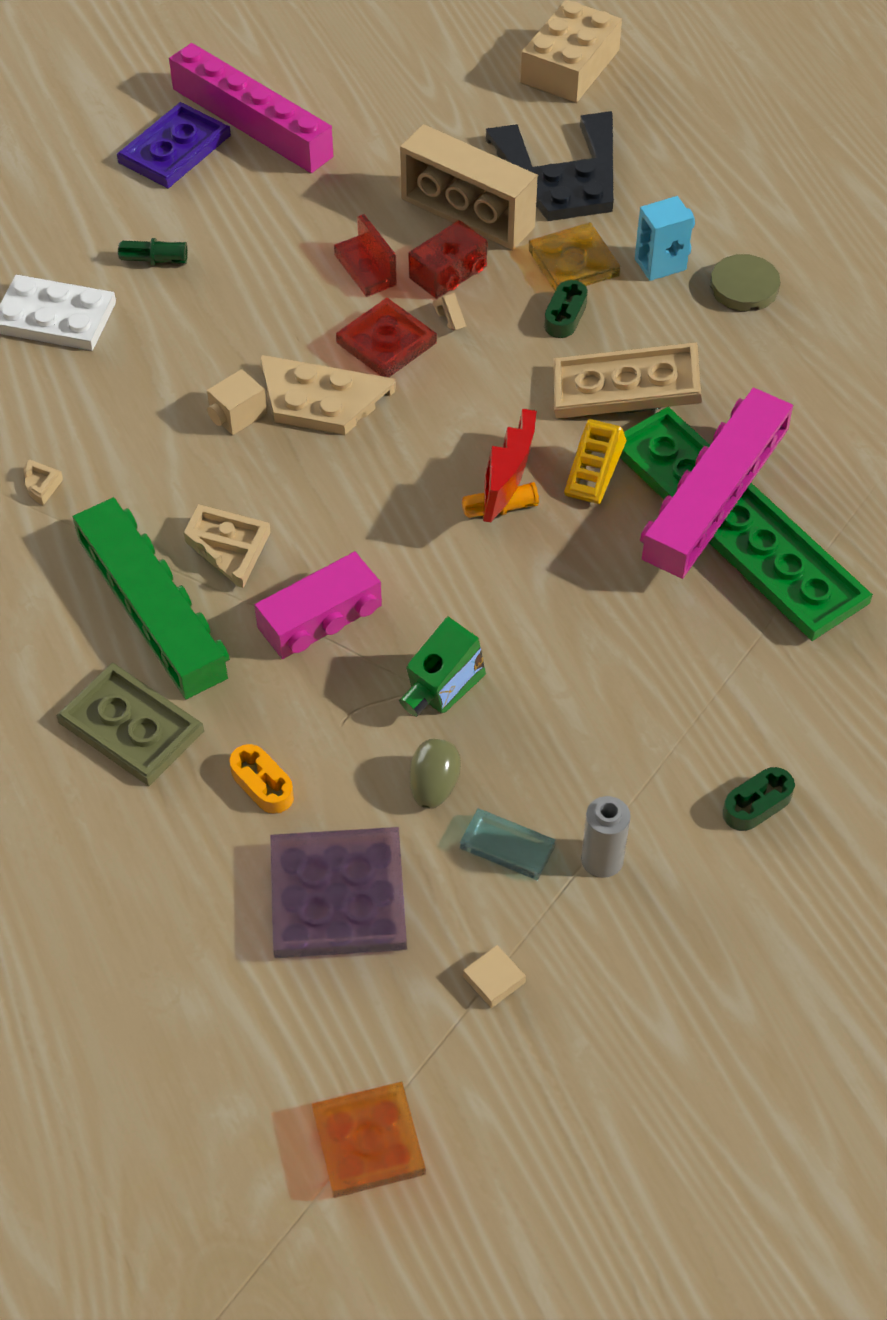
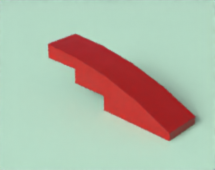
(507, 465)

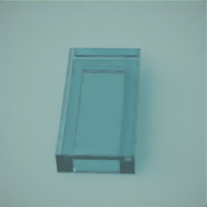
(507, 844)

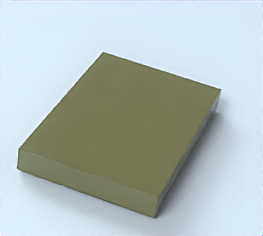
(130, 723)

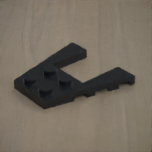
(567, 187)

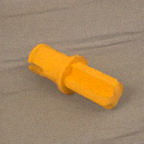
(523, 497)

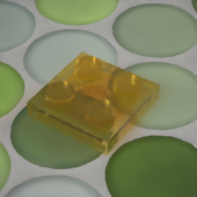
(574, 255)

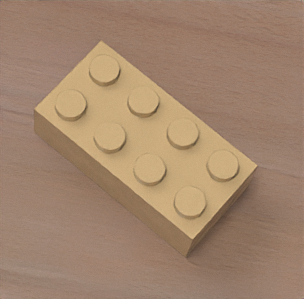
(468, 186)

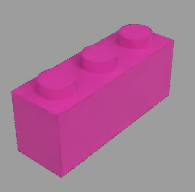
(318, 605)

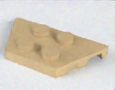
(321, 395)

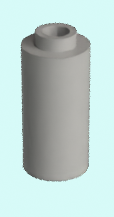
(605, 836)

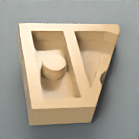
(227, 541)

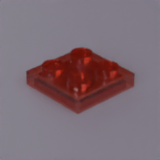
(386, 338)

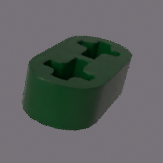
(560, 307)
(754, 792)

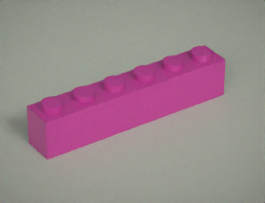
(252, 107)
(715, 483)

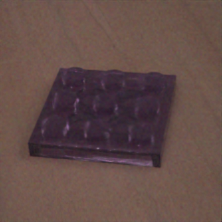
(337, 892)

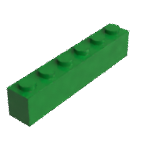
(151, 598)

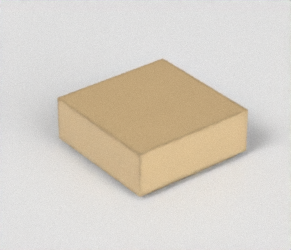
(494, 976)

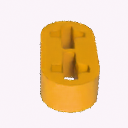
(255, 784)

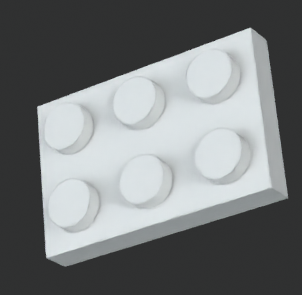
(55, 312)

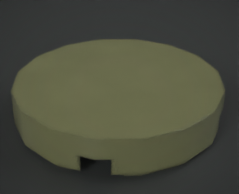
(745, 282)

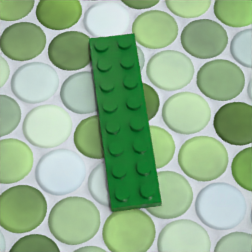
(755, 535)

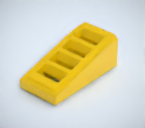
(599, 438)

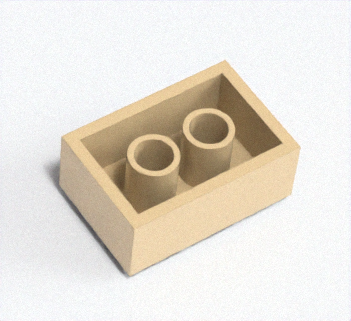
(571, 50)

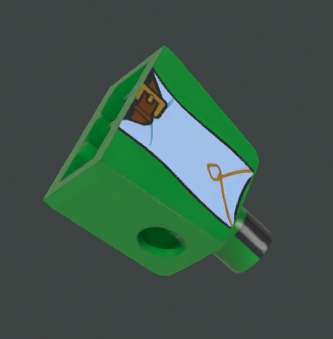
(443, 669)

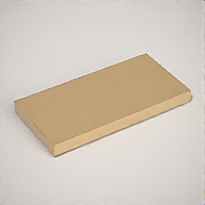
(627, 380)

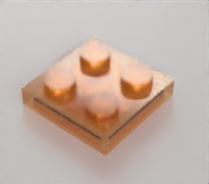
(368, 1139)

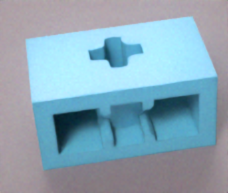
(664, 238)

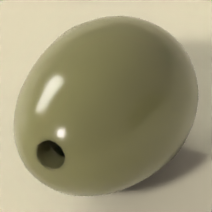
(434, 772)

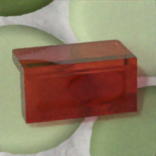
(368, 259)

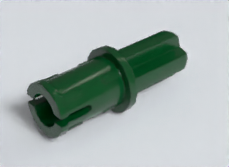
(153, 251)

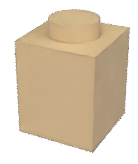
(236, 402)

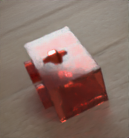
(448, 259)

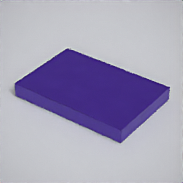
(173, 145)

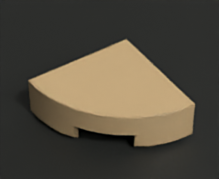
(450, 308)
(41, 481)

